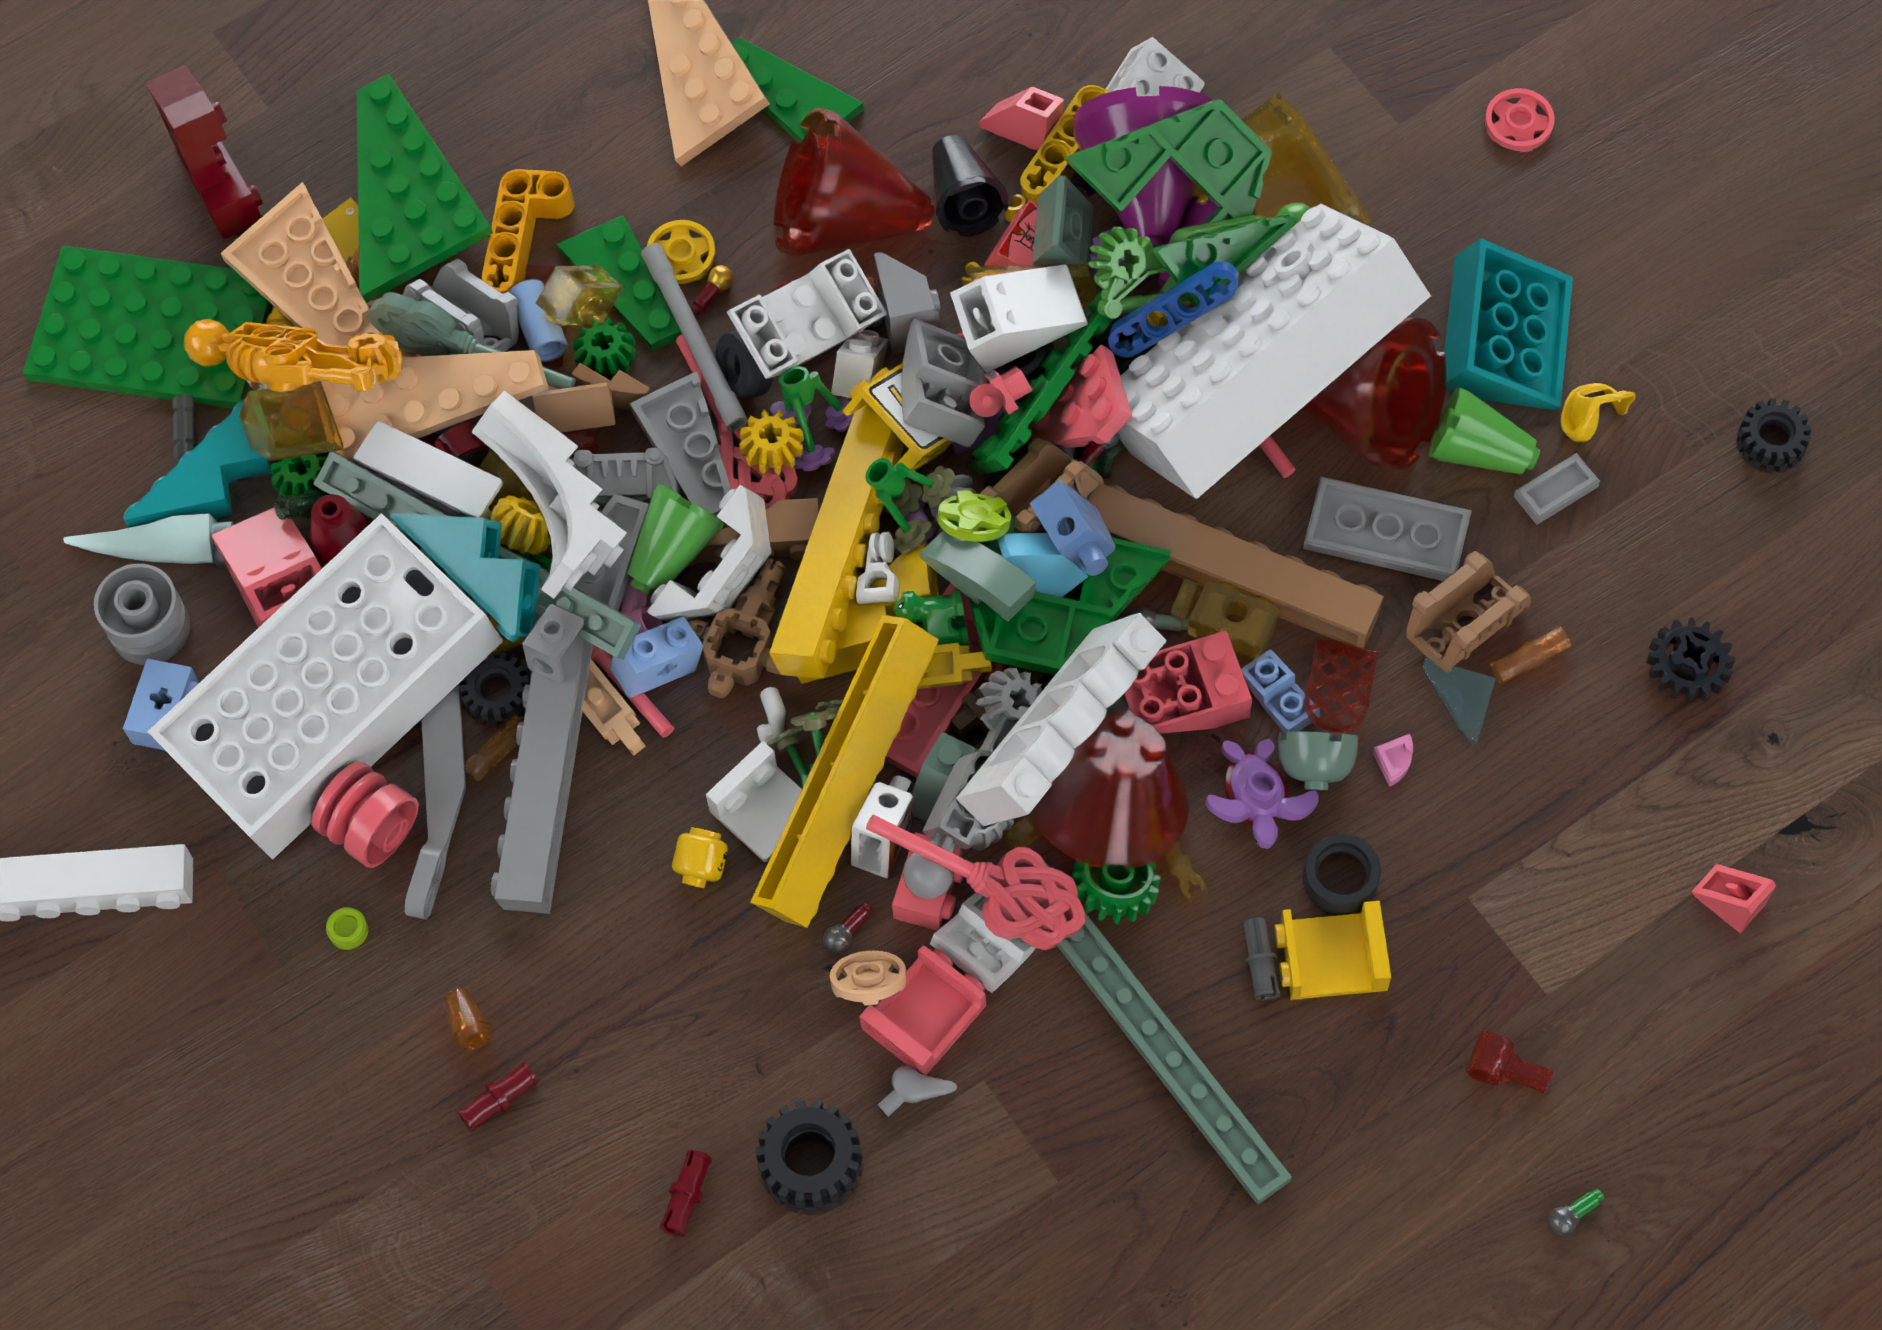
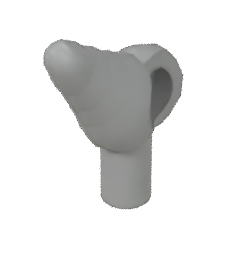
(912, 1088)

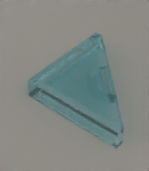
(1464, 695)

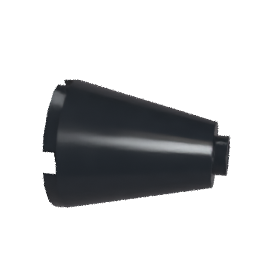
(965, 188)

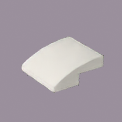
(977, 949)

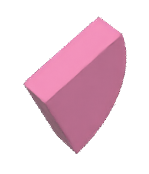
(1394, 758)

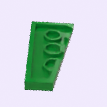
(792, 90)
(619, 254)

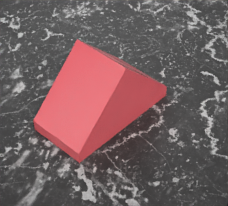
(1734, 894)

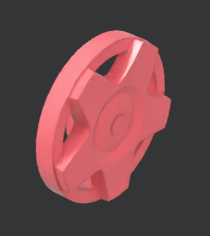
(1519, 120)

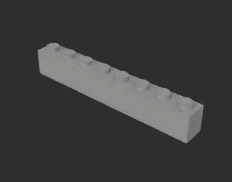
(541, 784)

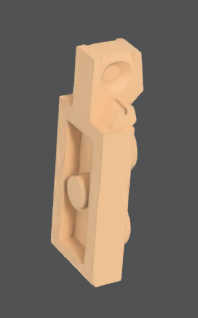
(610, 711)

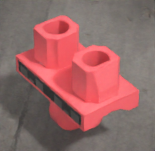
(1001, 392)

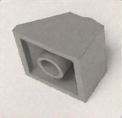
(904, 297)

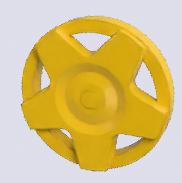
(684, 251)

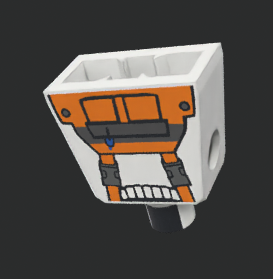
(892, 804)

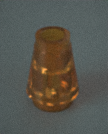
(466, 1020)

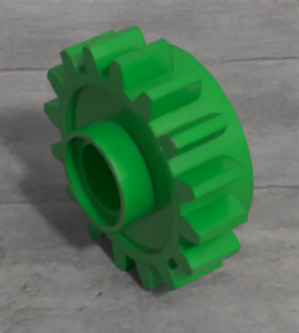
(1116, 889)

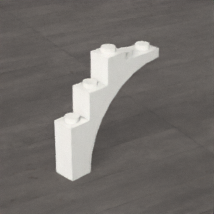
(541, 459)

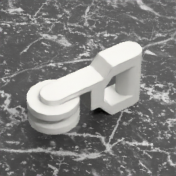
(879, 549)

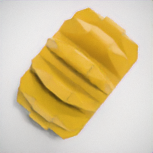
(768, 455)
(521, 525)

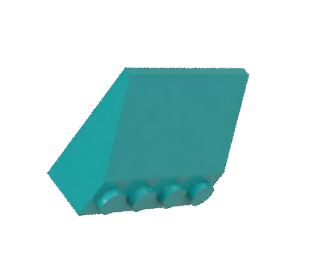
(1507, 327)

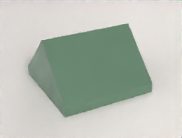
(1062, 225)

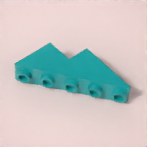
(202, 476)
(470, 556)

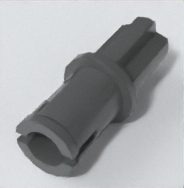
(1261, 959)

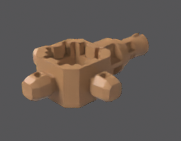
(750, 617)

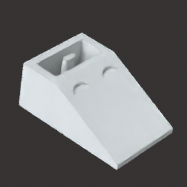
(1017, 313)

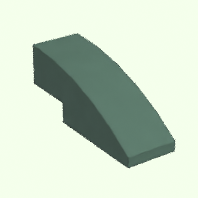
(980, 574)

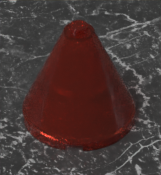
(843, 191)
(1388, 396)

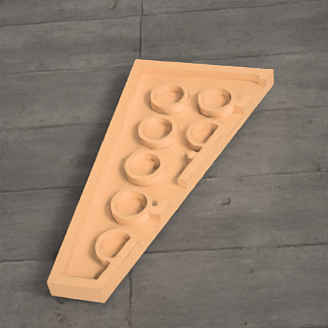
(301, 270)

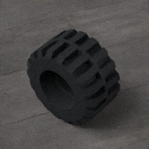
(803, 1125)

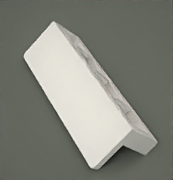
(428, 472)

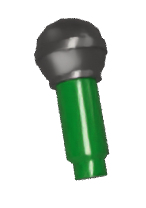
(1564, 1219)

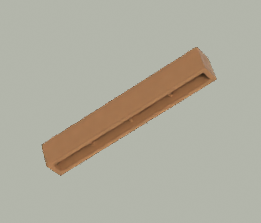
(1200, 553)

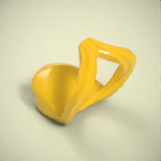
(1581, 413)

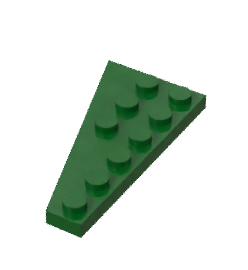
(1013, 428)

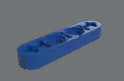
(1176, 313)

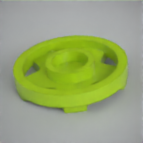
(973, 516)

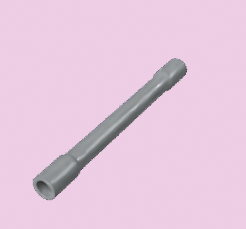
(724, 398)

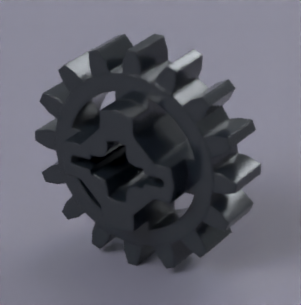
(1698, 646)

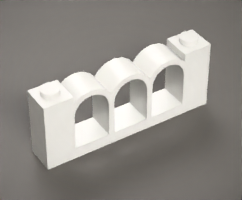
(1060, 720)

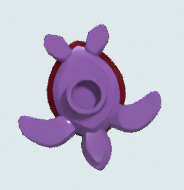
(1258, 793)

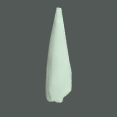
(169, 540)

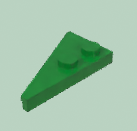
(1233, 245)

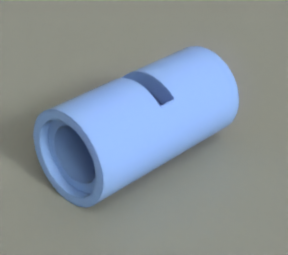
(538, 331)

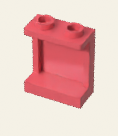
(928, 1013)

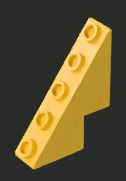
(864, 618)

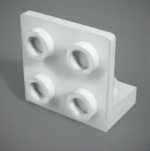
(1153, 66)
(755, 801)

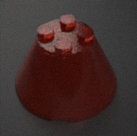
(1116, 797)

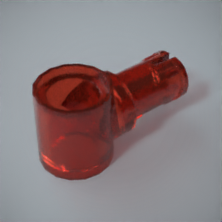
(1496, 1061)

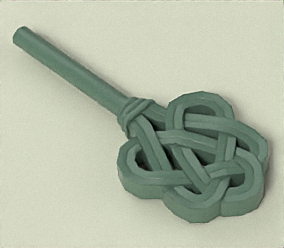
(431, 331)

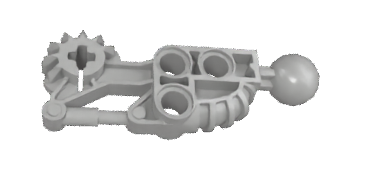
(1005, 702)

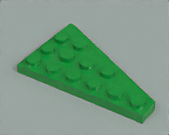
(408, 195)

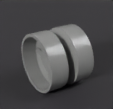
(142, 613)

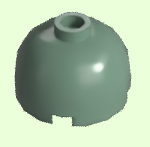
(1317, 757)

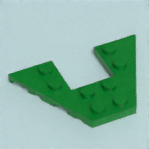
(1203, 142)
(1052, 626)

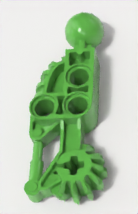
(1142, 262)

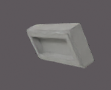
(1556, 488)

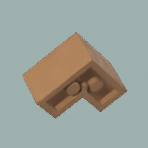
(576, 407)

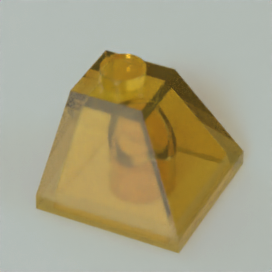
(290, 422)

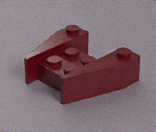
(197, 138)

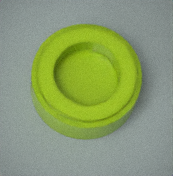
(347, 928)

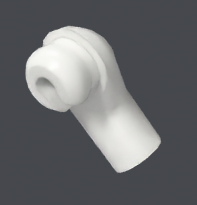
(775, 713)

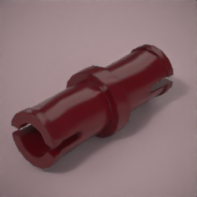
(497, 1096)
(685, 1193)

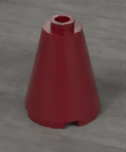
(333, 526)

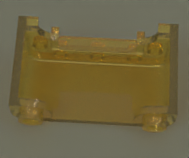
(1299, 164)

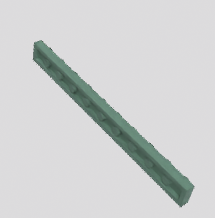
(375, 495)
(1174, 1062)

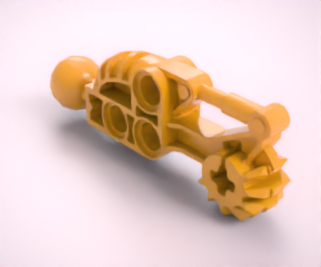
(293, 355)

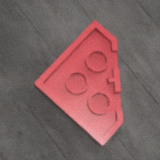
(1088, 407)

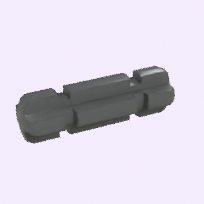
(183, 425)

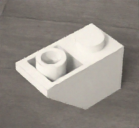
(858, 360)

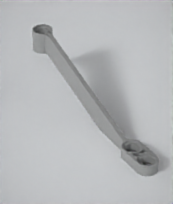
(444, 794)

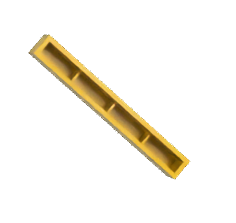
(834, 552)
(845, 771)

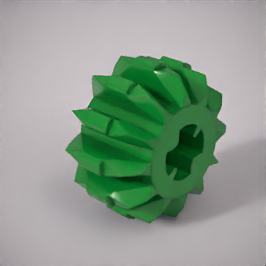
(592, 346)
(287, 473)

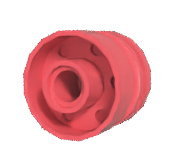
(365, 814)

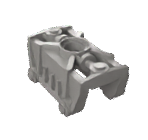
(472, 304)
(626, 473)

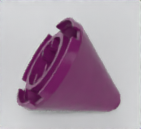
(1165, 197)

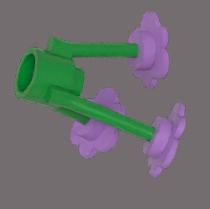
(798, 391)

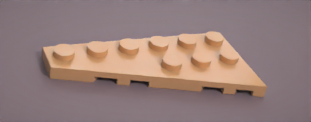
(701, 77)
(433, 394)

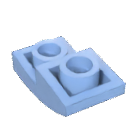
(1277, 692)

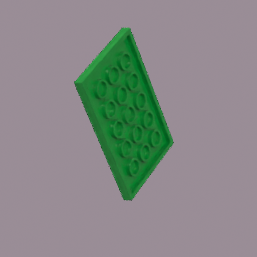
(123, 324)

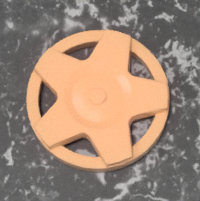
(868, 976)

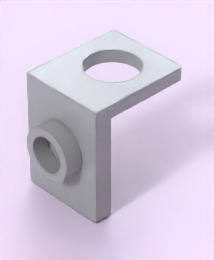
(550, 641)

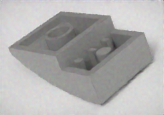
(938, 384)

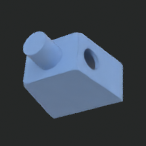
(1086, 539)

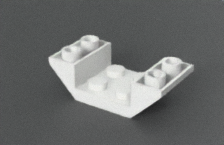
(807, 315)
(741, 561)

